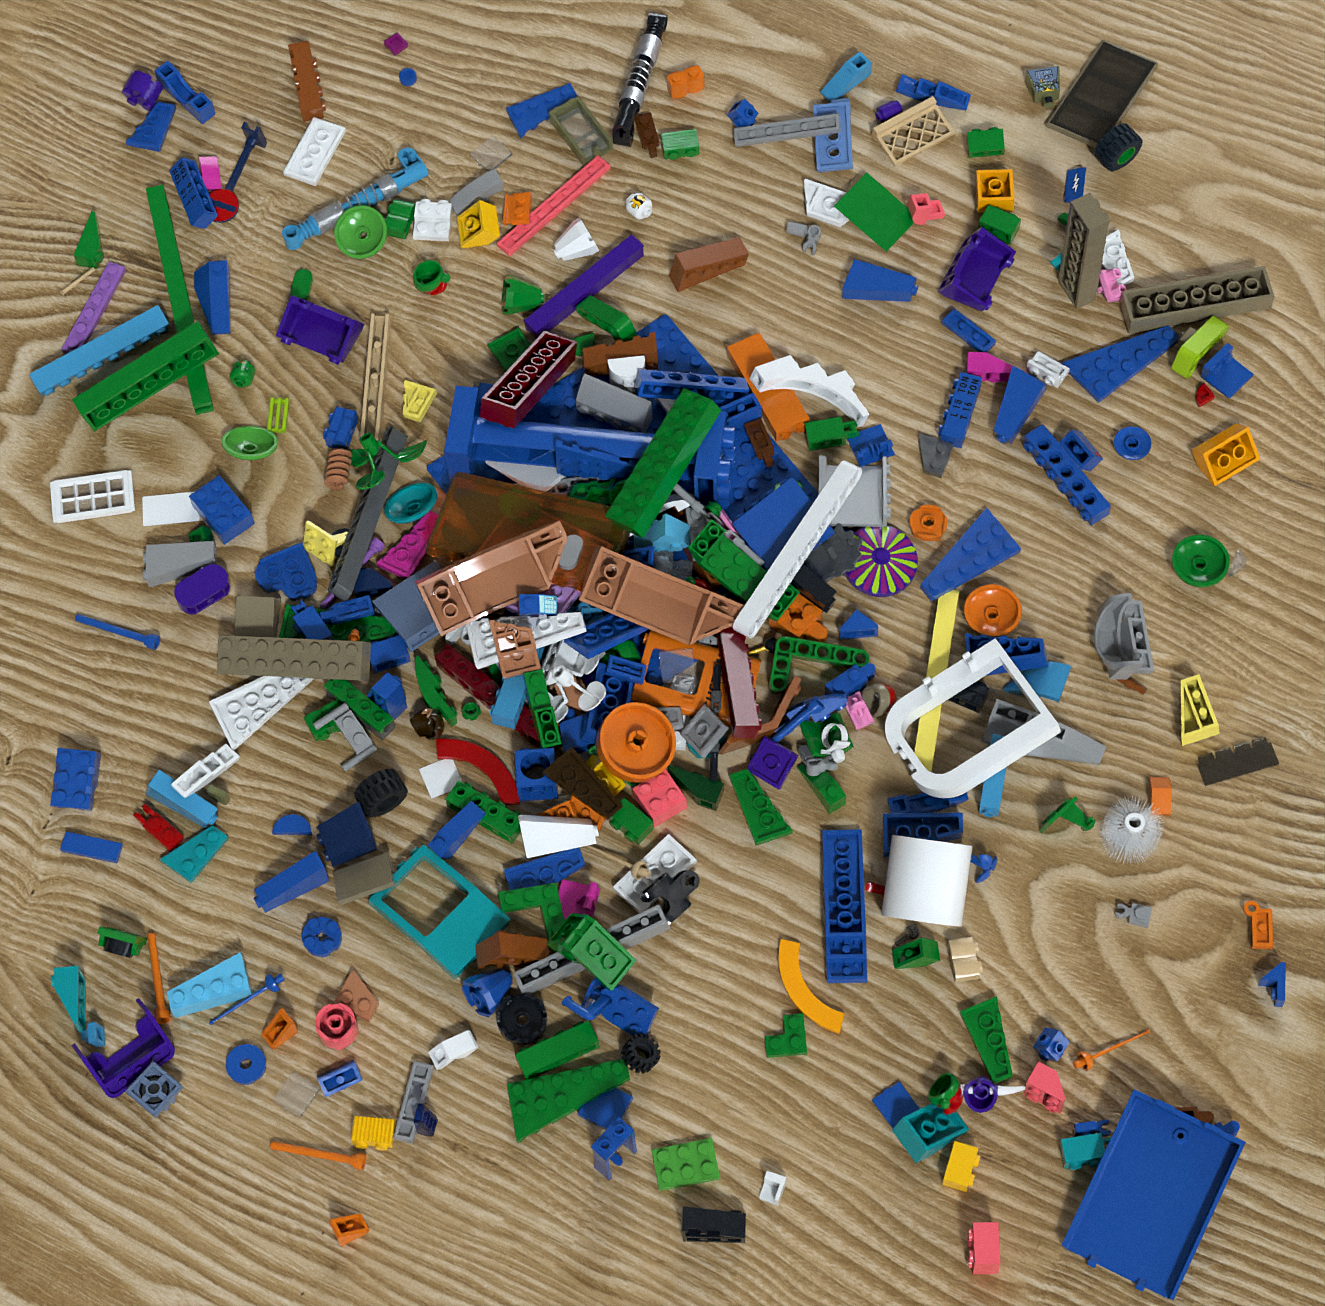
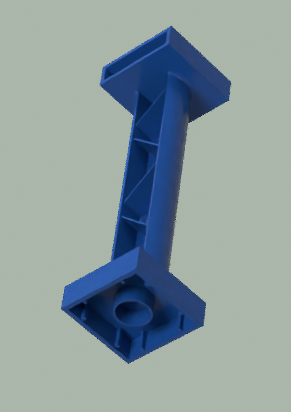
(534, 443)

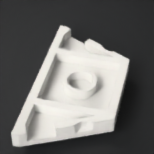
(821, 201)

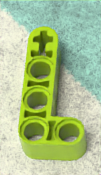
(1198, 346)

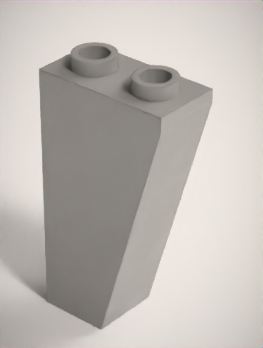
(176, 560)

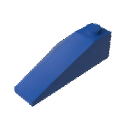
(213, 292)

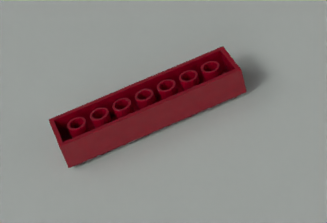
(528, 379)

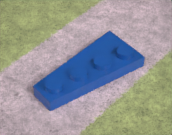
(531, 112)

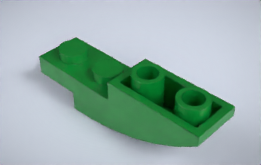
(431, 691)
(541, 709)

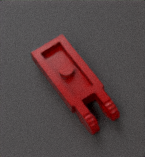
(159, 828)

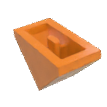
(1160, 794)
(279, 1029)
(349, 1228)

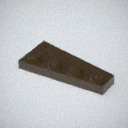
(580, 781)

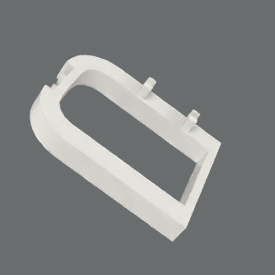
(990, 760)

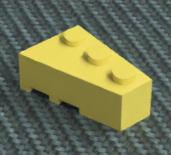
(1196, 712)

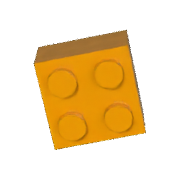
(994, 189)

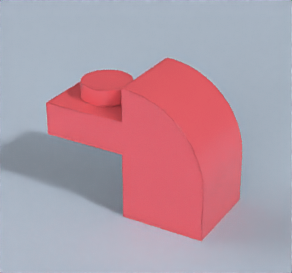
(923, 209)

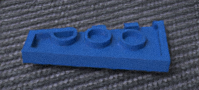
(545, 869)

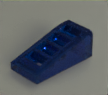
(425, 1121)

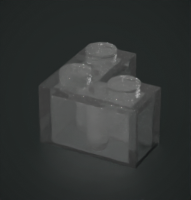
(665, 562)

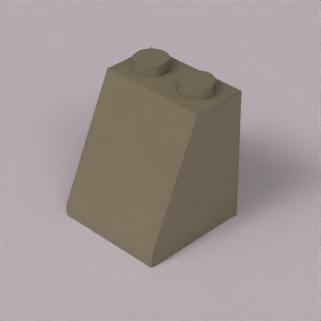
(257, 616)

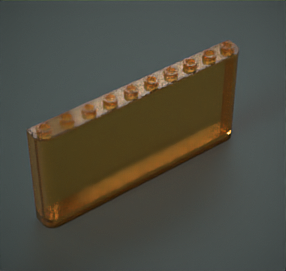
(490, 511)

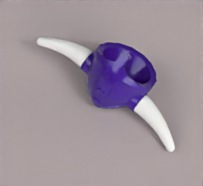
(982, 1094)

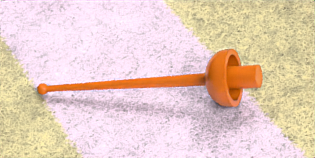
(1085, 1060)

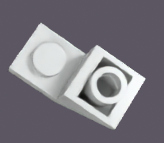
(453, 1048)

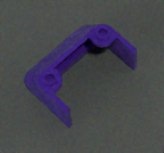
(128, 1063)

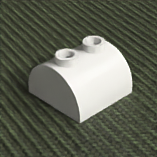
(624, 371)

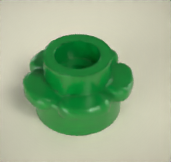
(714, 508)
(470, 706)

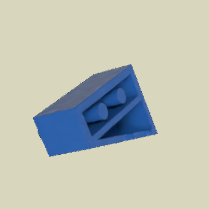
(389, 695)

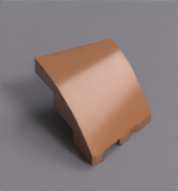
(514, 649)

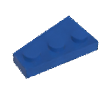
(154, 128)

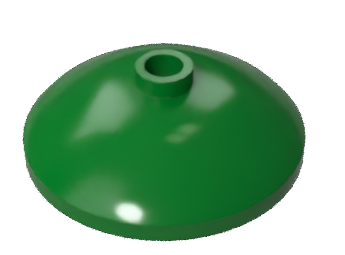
(1200, 551)

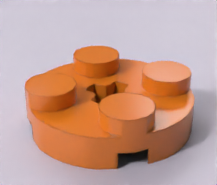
(932, 532)

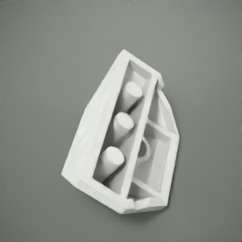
(555, 655)

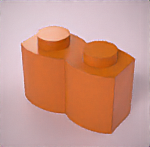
(685, 82)

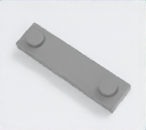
(415, 1094)

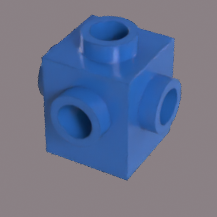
(742, 113)
(1051, 1044)

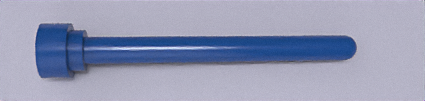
(151, 641)
(814, 706)

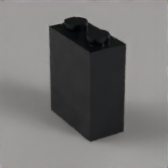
(814, 588)

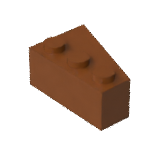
(511, 950)

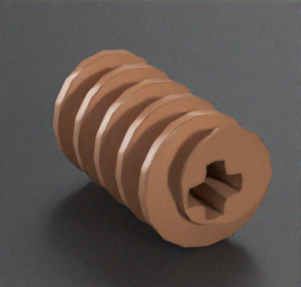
(337, 468)

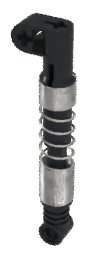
(632, 94)

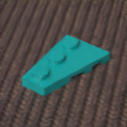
(195, 854)

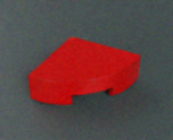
(1204, 395)
(875, 888)

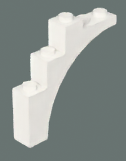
(836, 389)

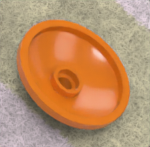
(994, 601)

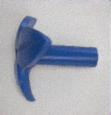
(986, 863)

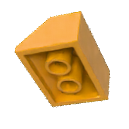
(1226, 453)

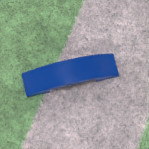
(923, 803)

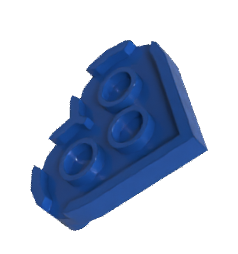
(289, 572)

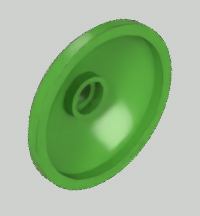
(351, 227)
(249, 443)

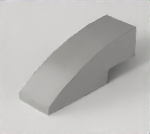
(479, 189)

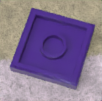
(772, 762)

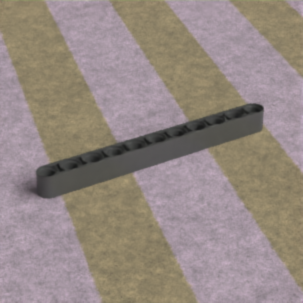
(366, 518)

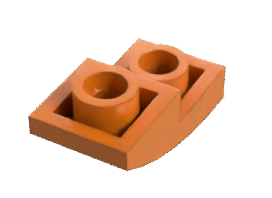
(564, 809)

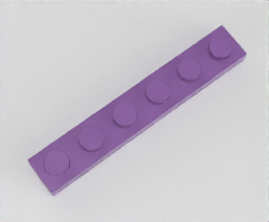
(94, 307)

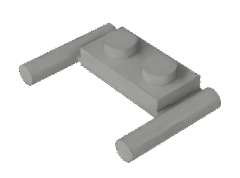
(351, 731)

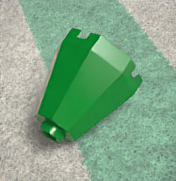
(520, 295)

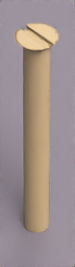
(78, 280)

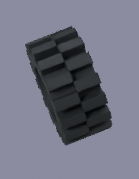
(647, 1047)

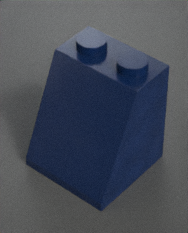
(346, 836)

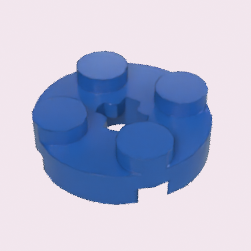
(327, 945)

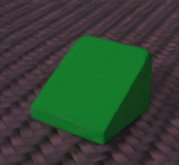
(201, 534)

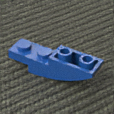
(830, 701)

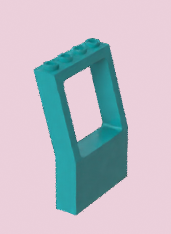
(456, 937)

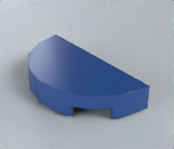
(292, 825)

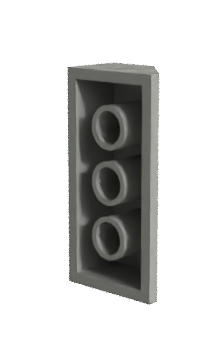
(613, 405)

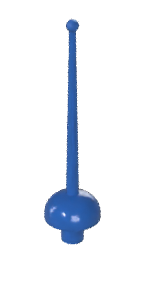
(270, 983)

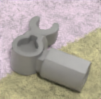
(812, 233)
(815, 765)

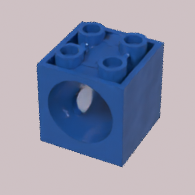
(534, 789)

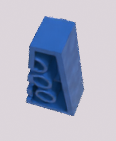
(1023, 651)

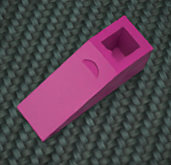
(988, 367)

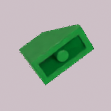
(916, 954)

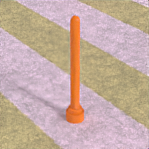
(162, 1014)
(356, 1160)

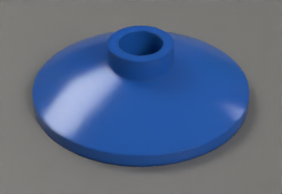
(1132, 436)

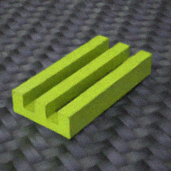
(279, 401)

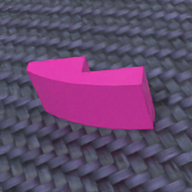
(210, 172)

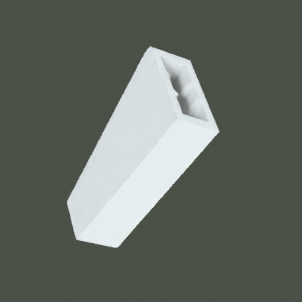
(555, 834)

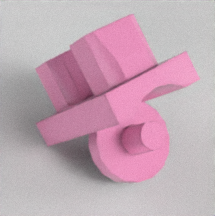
(1110, 286)
(858, 711)

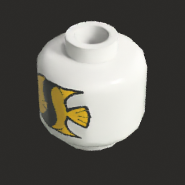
(639, 206)

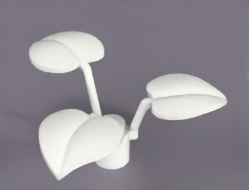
(591, 696)

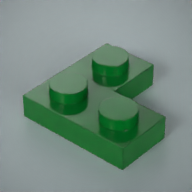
(790, 1043)

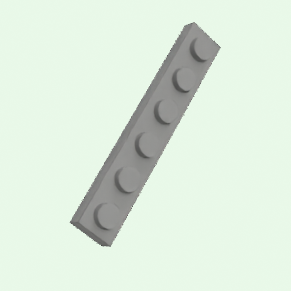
(787, 130)

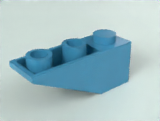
(848, 77)

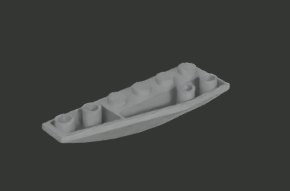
(1066, 745)

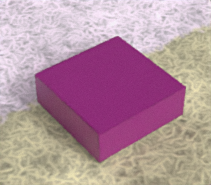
(395, 44)

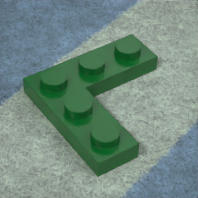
(533, 897)

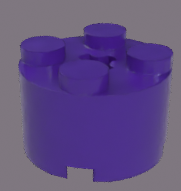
(142, 90)

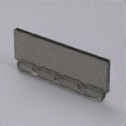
(1241, 762)

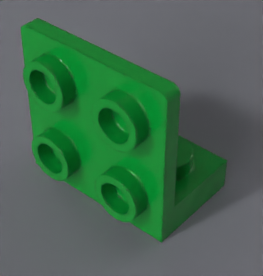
(813, 732)

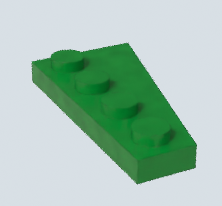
(760, 814)

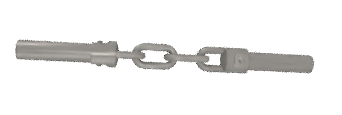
(698, 507)

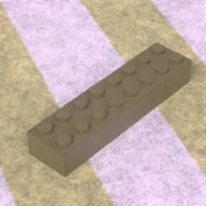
(1083, 250)
(1196, 299)
(294, 658)

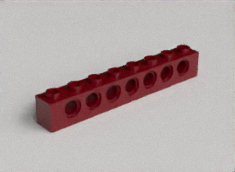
(483, 689)

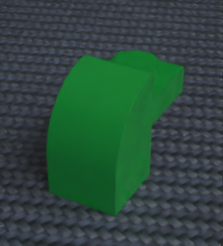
(624, 650)

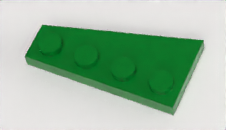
(986, 1031)

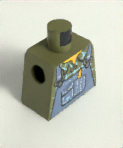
(1044, 85)

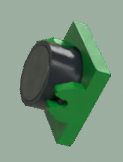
(120, 942)

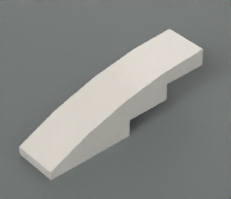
(205, 771)

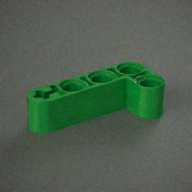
(606, 318)

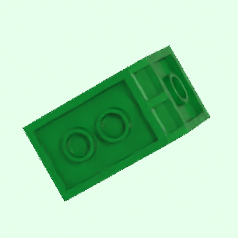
(589, 944)

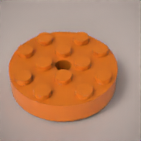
(627, 759)

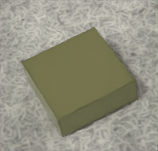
(218, 795)

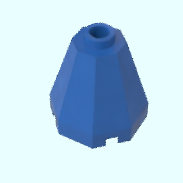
(487, 990)

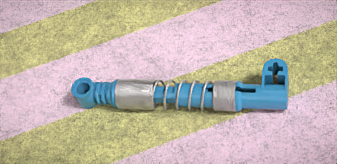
(381, 190)

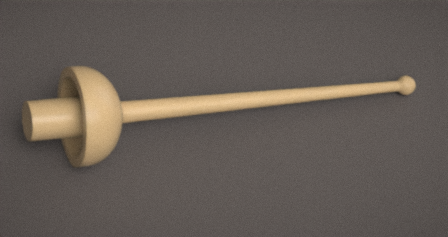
(638, 870)

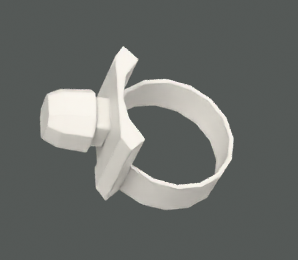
(836, 749)

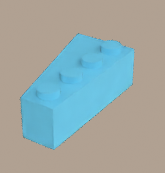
(212, 988)

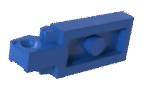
(348, 610)

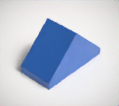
(858, 627)

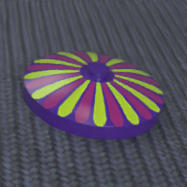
(886, 562)

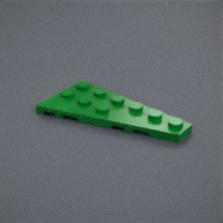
(554, 1096)

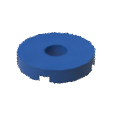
(243, 1053)

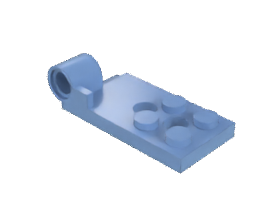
(843, 143)

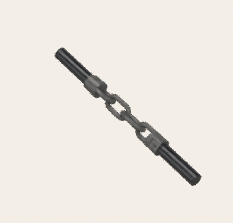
(716, 697)

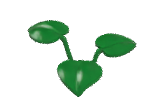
(371, 448)

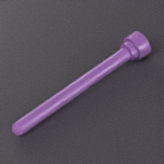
(375, 547)

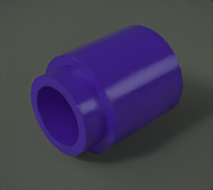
(888, 111)

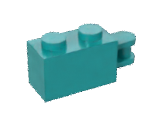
(1082, 1150)

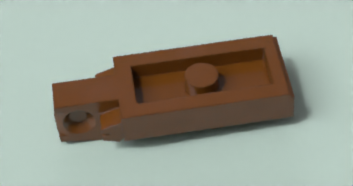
(647, 133)
(760, 441)

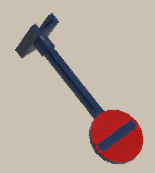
(225, 200)

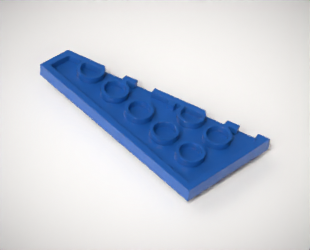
(1114, 365)
(591, 463)

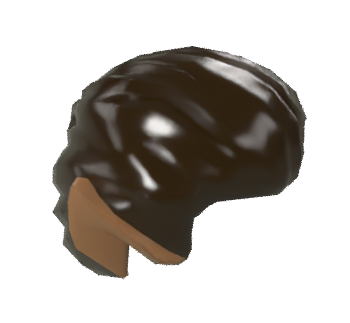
(428, 724)

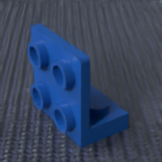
(1225, 372)

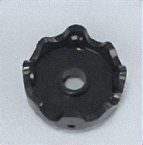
(517, 1006)

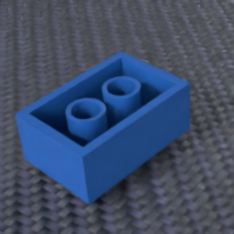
(221, 509)

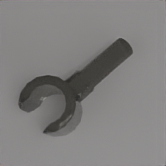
(913, 932)

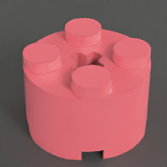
(337, 1015)

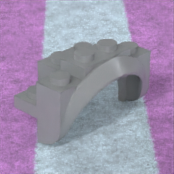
(1123, 645)

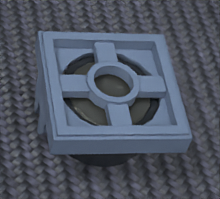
(155, 1091)

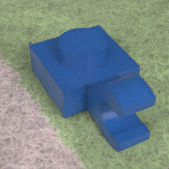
(1091, 1127)

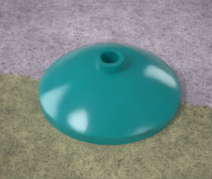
(411, 503)

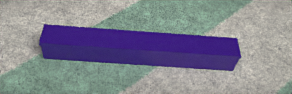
(586, 284)

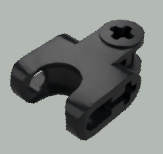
(673, 892)

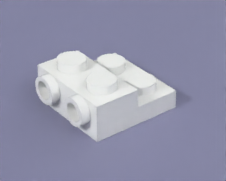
(432, 220)

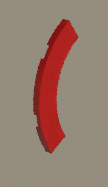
(485, 762)

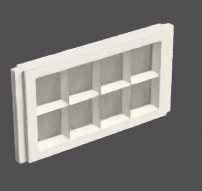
(92, 496)

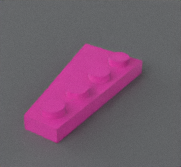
(410, 552)

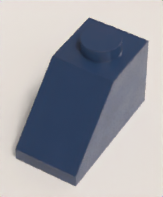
(371, 583)

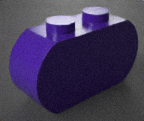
(202, 589)

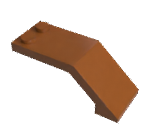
(791, 691)

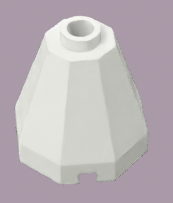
(575, 242)

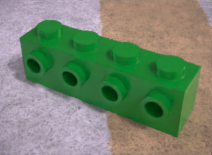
(497, 818)

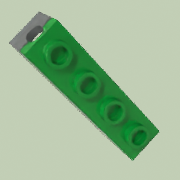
(361, 706)

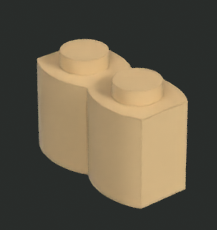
(964, 959)

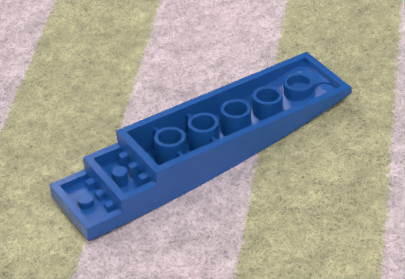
(844, 906)

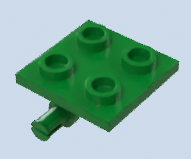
(1070, 812)

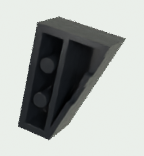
(713, 1225)

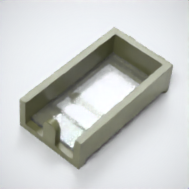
(580, 130)

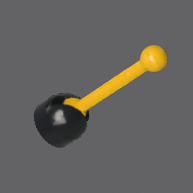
(769, 646)

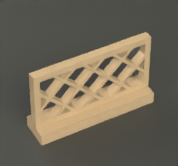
(908, 117)

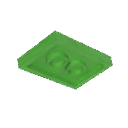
(685, 1164)

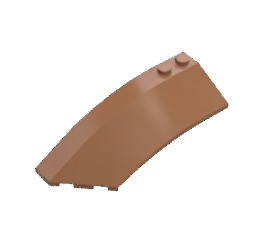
(492, 577)
(655, 598)

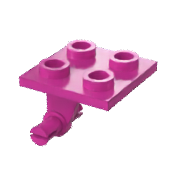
(578, 898)

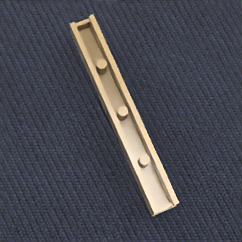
(376, 376)

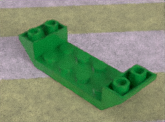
(734, 567)

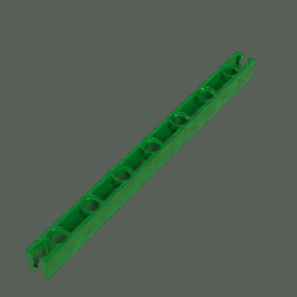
(177, 289)

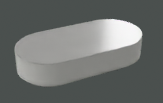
(571, 552)

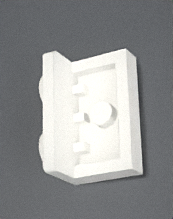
(1047, 369)

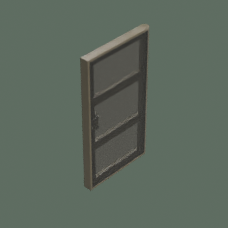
(1102, 93)

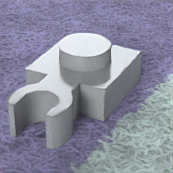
(1138, 914)

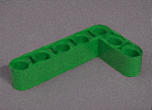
(811, 655)

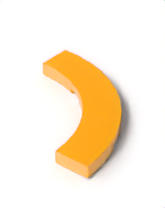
(800, 993)

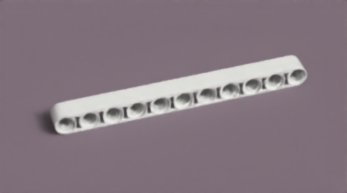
(797, 549)

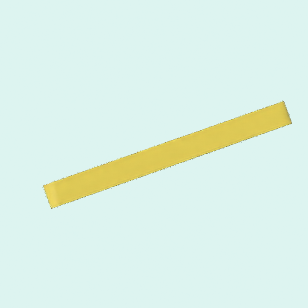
(937, 663)

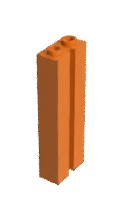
(780, 407)

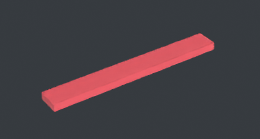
(554, 205)

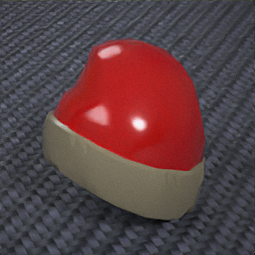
(879, 699)

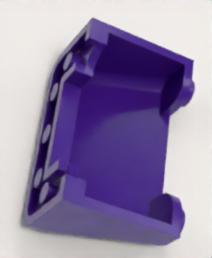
(976, 270)
(318, 329)

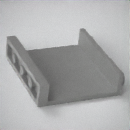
(867, 501)

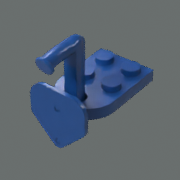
(618, 1006)

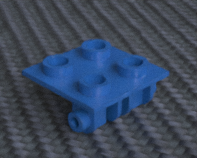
(871, 445)

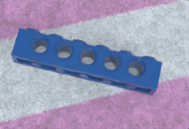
(670, 384)
(1077, 479)

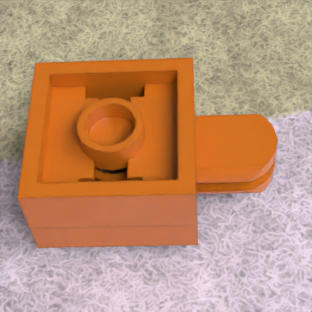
(801, 625)

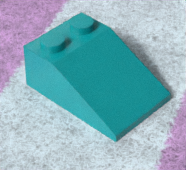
(71, 988)
(928, 1131)

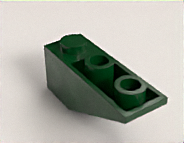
(698, 787)

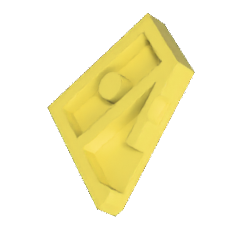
(417, 400)

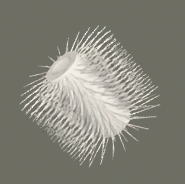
(1131, 830)

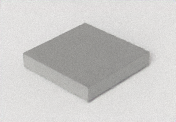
(704, 731)

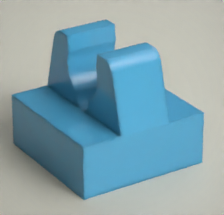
(94, 1035)

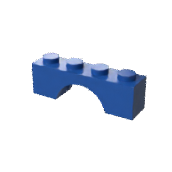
(196, 104)

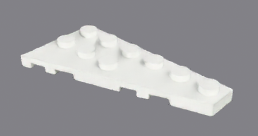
(544, 629)

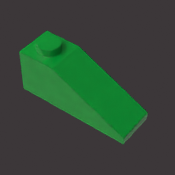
(89, 249)
(825, 789)

